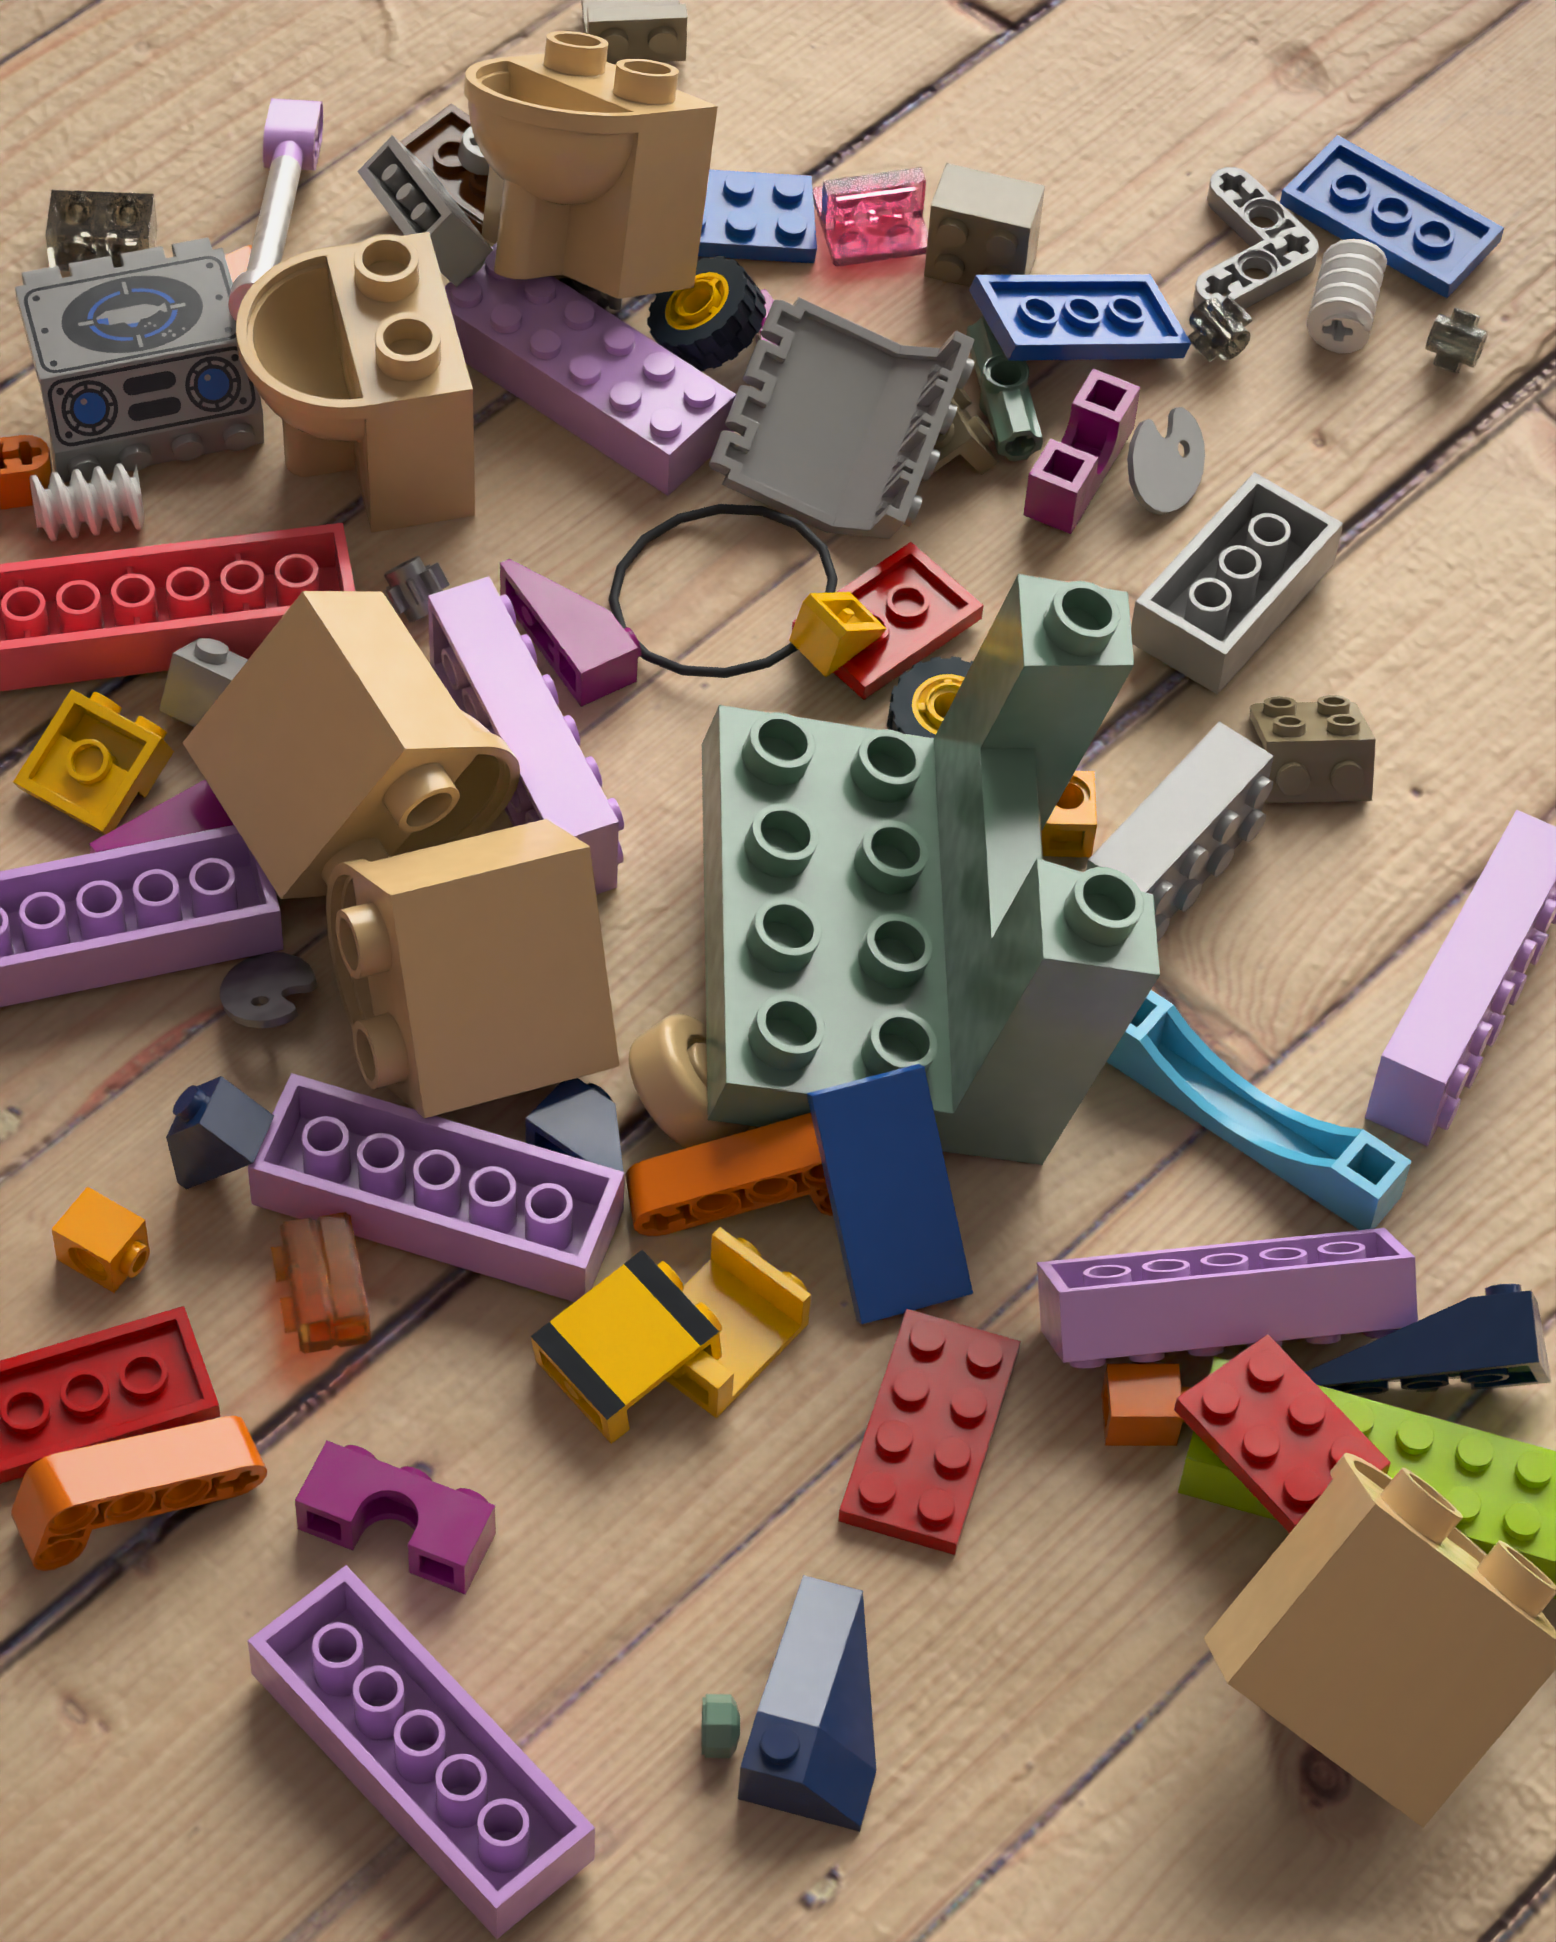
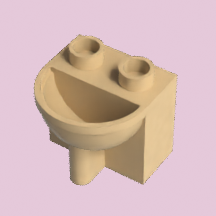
(591, 166)
(367, 375)
(346, 746)
(473, 967)
(1390, 1636)

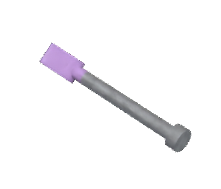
(289, 145)

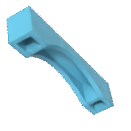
(1328, 1162)

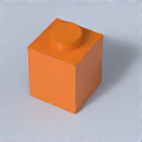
(1141, 1404)

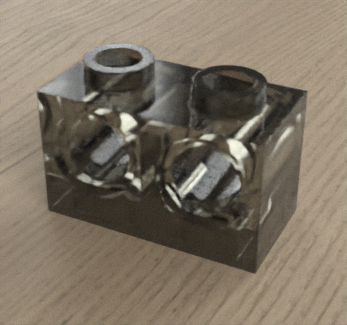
(98, 225)

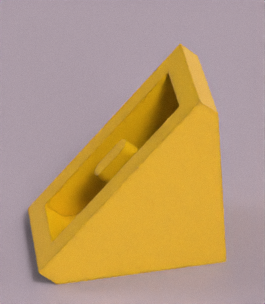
(833, 629)

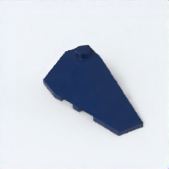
(1479, 1340)
(815, 1720)

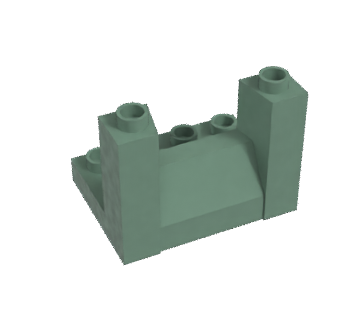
(897, 901)

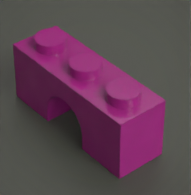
(1073, 469)
(354, 1490)

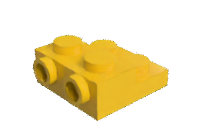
(94, 761)

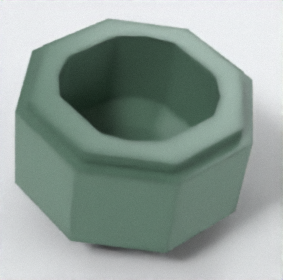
(719, 1726)

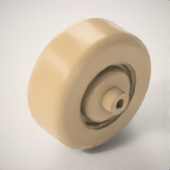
(671, 1080)

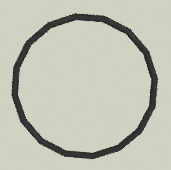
(698, 514)

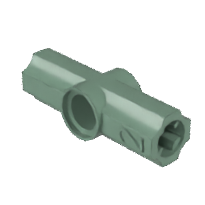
(1004, 395)

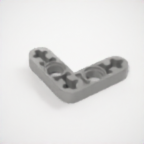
(1266, 244)

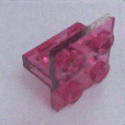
(873, 216)

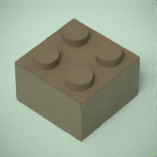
(982, 226)

